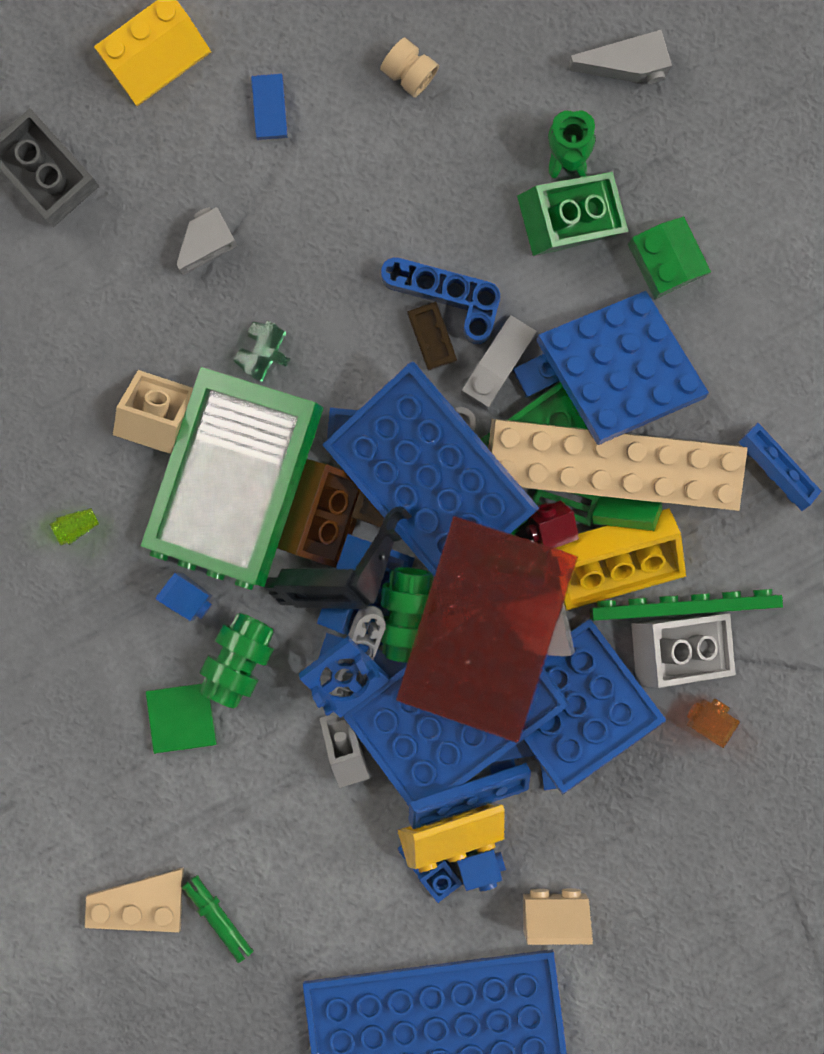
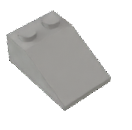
(683, 650)

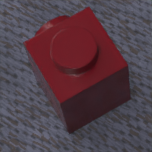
(552, 525)

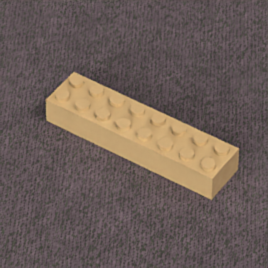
(622, 467)

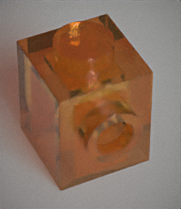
(712, 721)

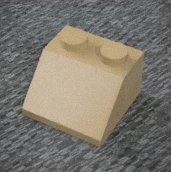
(152, 411)
(556, 917)

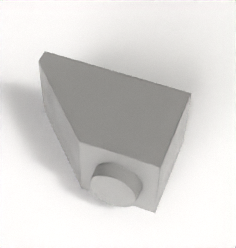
(204, 240)
(343, 751)

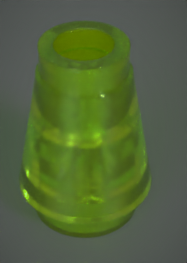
(73, 525)

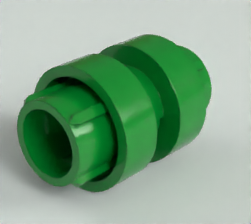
(406, 600)
(230, 673)

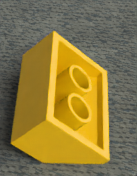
(152, 49)
(453, 837)

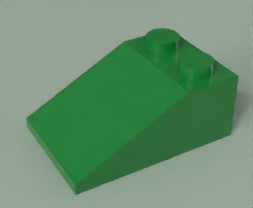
(572, 213)

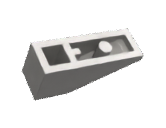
(628, 60)
(498, 362)

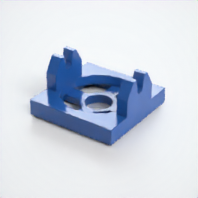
(362, 662)

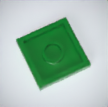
(180, 718)

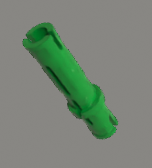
(217, 918)

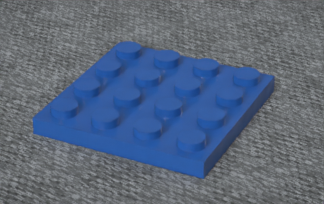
(622, 367)
(604, 712)

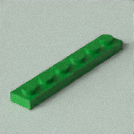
(672, 606)

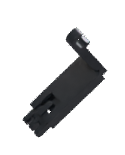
(340, 586)

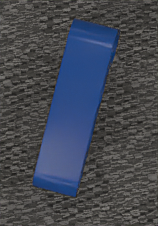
(439, 293)

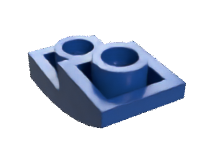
(438, 881)

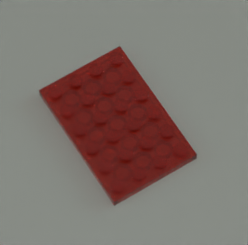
(487, 628)

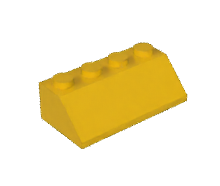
(624, 560)

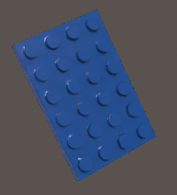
(423, 456)
(430, 752)

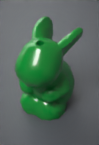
(571, 142)

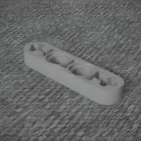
(358, 635)

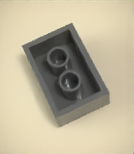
(43, 168)

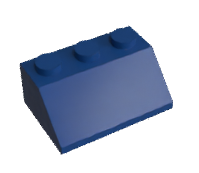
(353, 551)

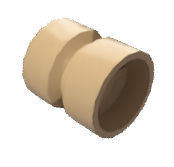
(413, 70)

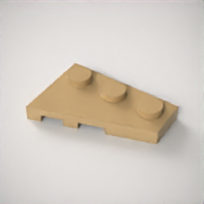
(139, 906)

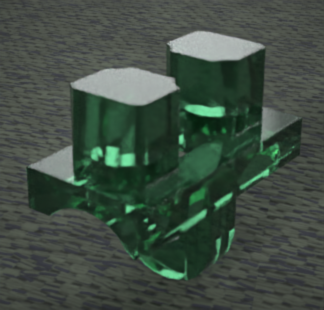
(268, 340)

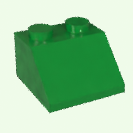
(668, 256)

